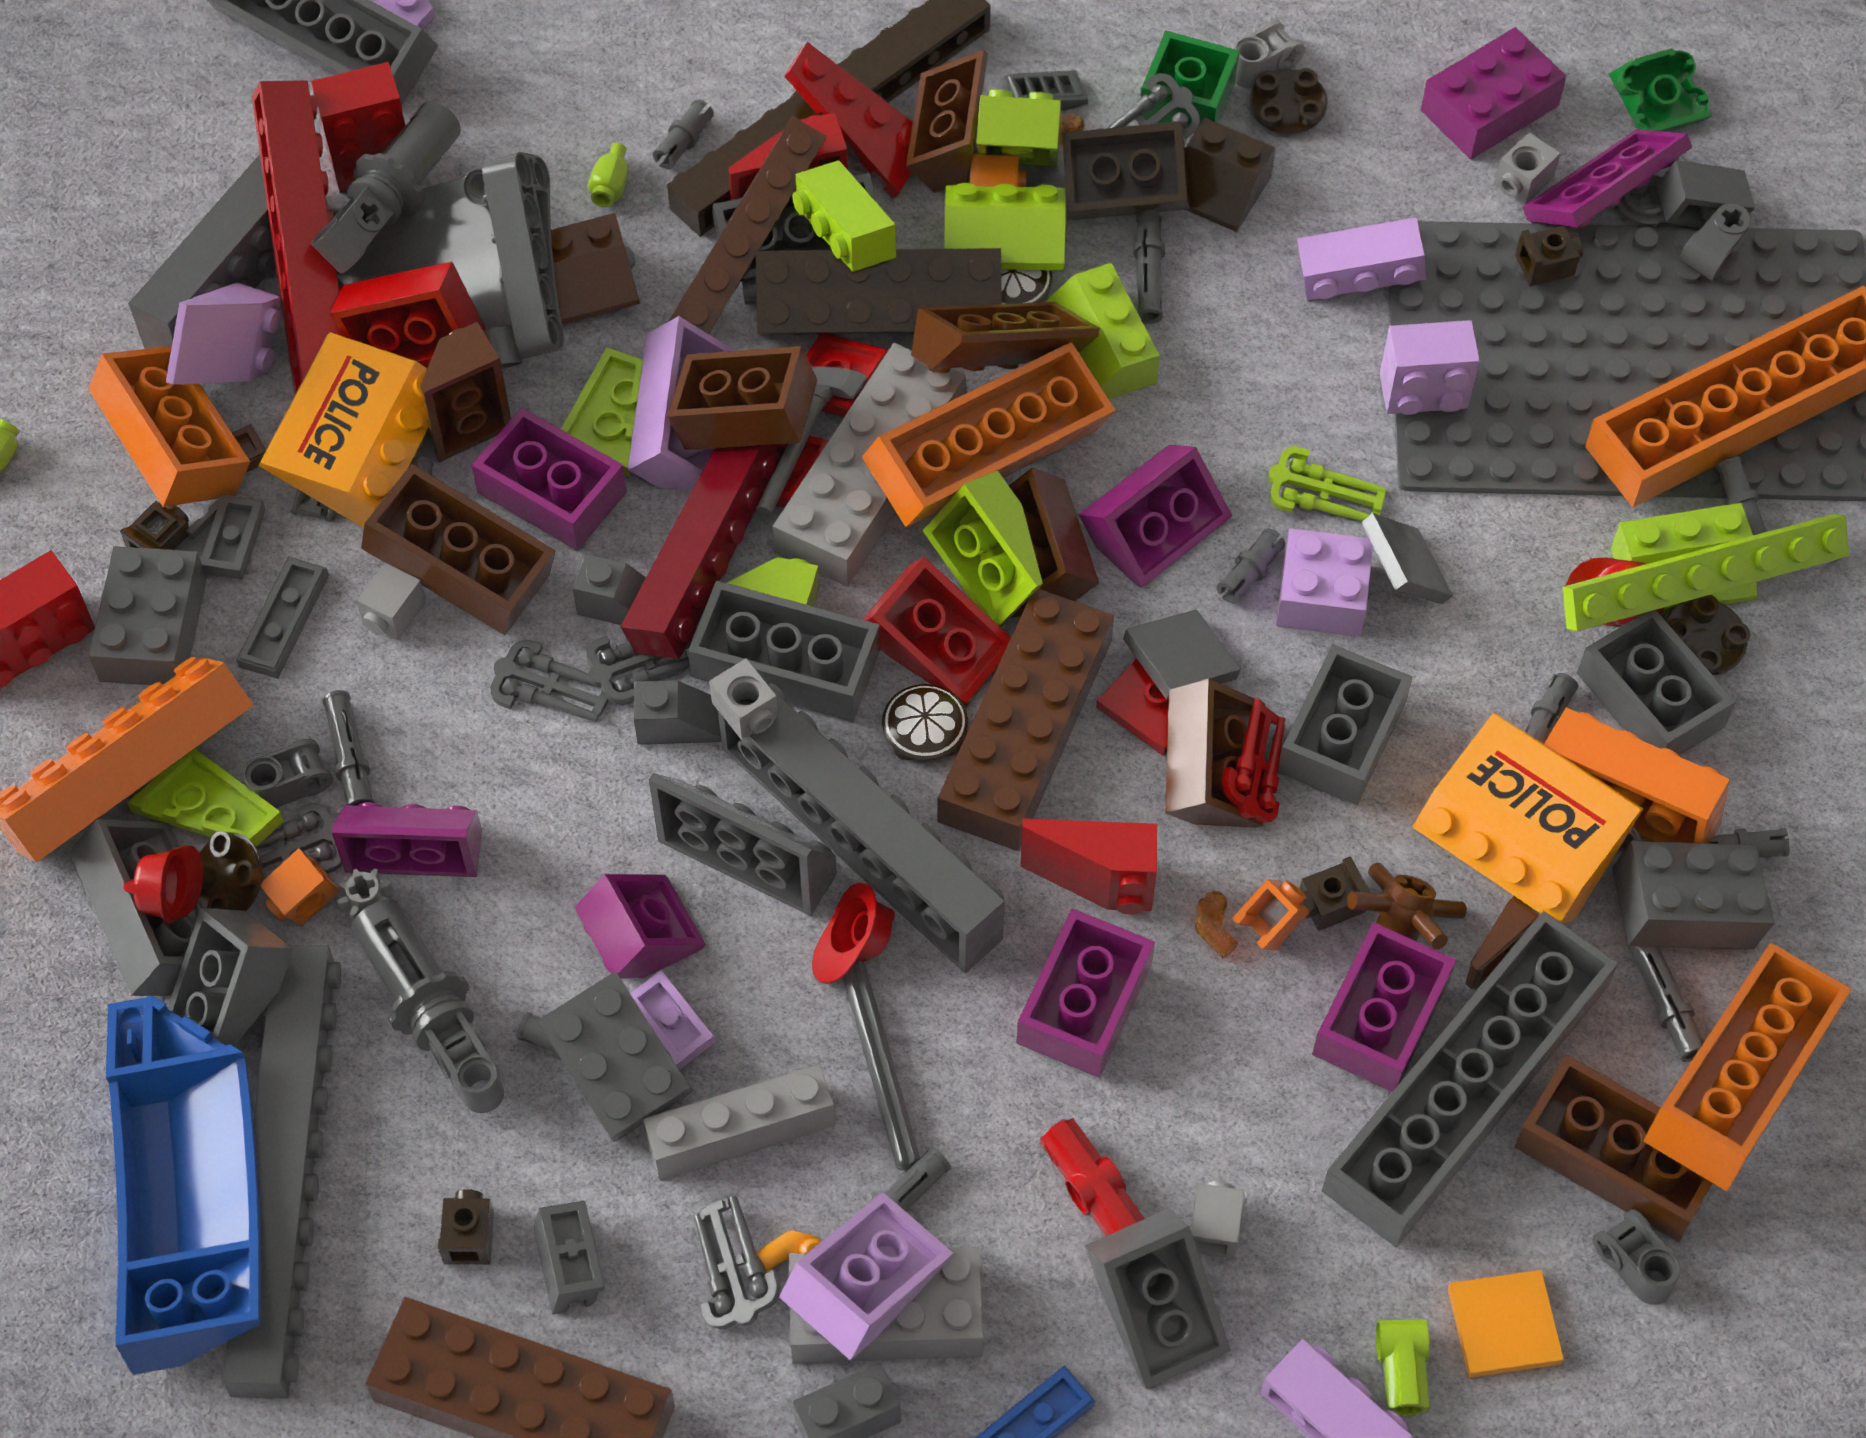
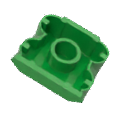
(1661, 91)

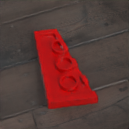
(865, 119)

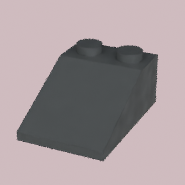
(229, 973)
(1159, 1296)

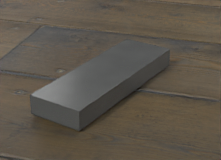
(282, 617)

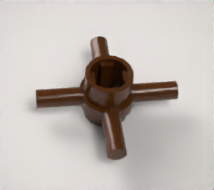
(1407, 906)

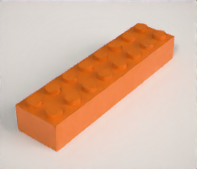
(1734, 401)

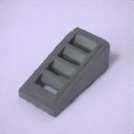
(1026, 83)

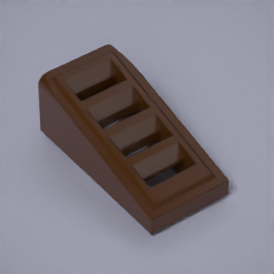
(1502, 937)

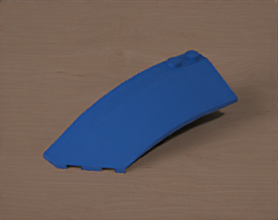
(181, 1187)

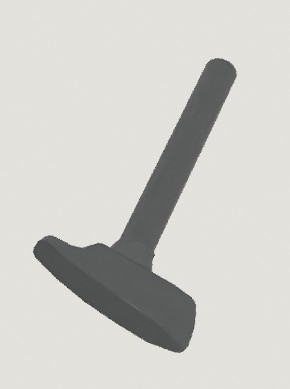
(830, 383)

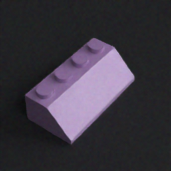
(655, 447)

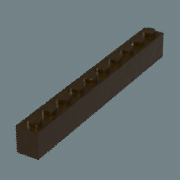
(885, 65)

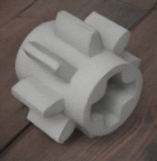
(359, 885)

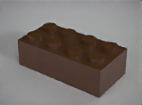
(458, 549)
(1595, 1138)

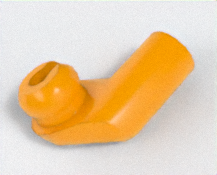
(788, 1242)

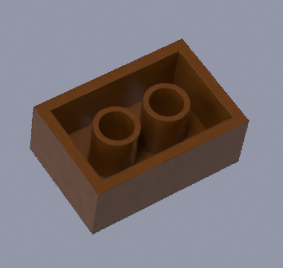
(743, 398)

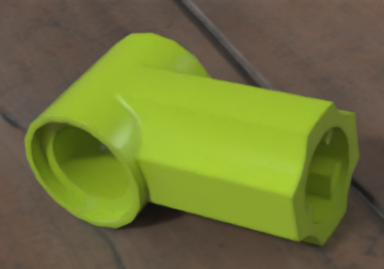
(1404, 1351)

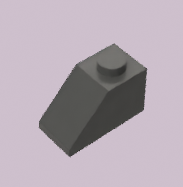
(606, 589)
(674, 714)

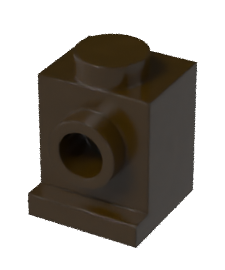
(1548, 254)
(1327, 907)
(471, 1242)

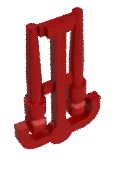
(1252, 762)

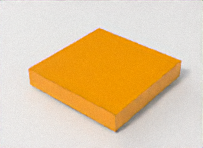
(1505, 1323)

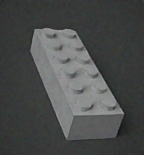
(839, 503)

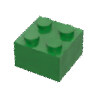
(1197, 65)

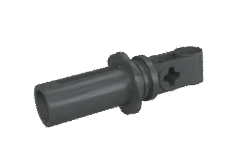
(387, 185)
(431, 1007)

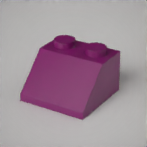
(638, 924)

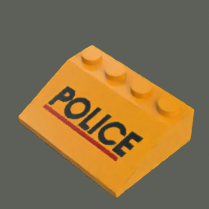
(350, 427)
(1528, 819)

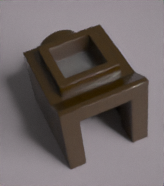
(157, 528)

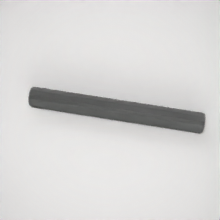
(881, 1067)

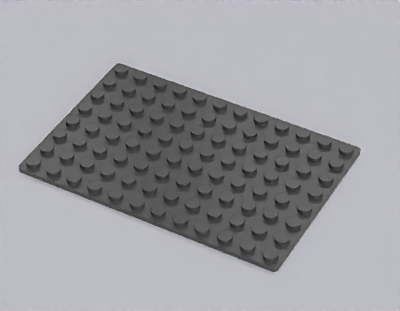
(1607, 336)

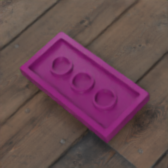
(1607, 178)

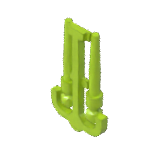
(1280, 475)

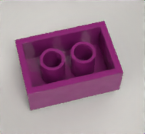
(1493, 93)
(549, 478)
(1085, 992)
(1383, 1007)

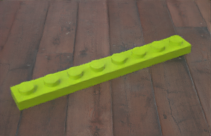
(1705, 572)

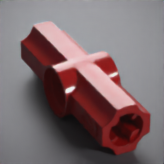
(1089, 1178)

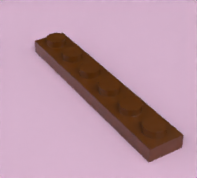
(749, 225)

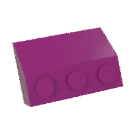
(1156, 513)
(408, 840)

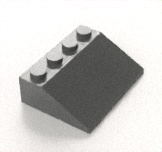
(741, 843)

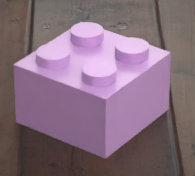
(1429, 367)
(1325, 582)

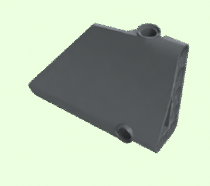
(496, 245)

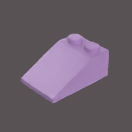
(224, 336)
(864, 1275)

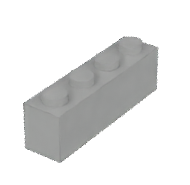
(739, 1122)

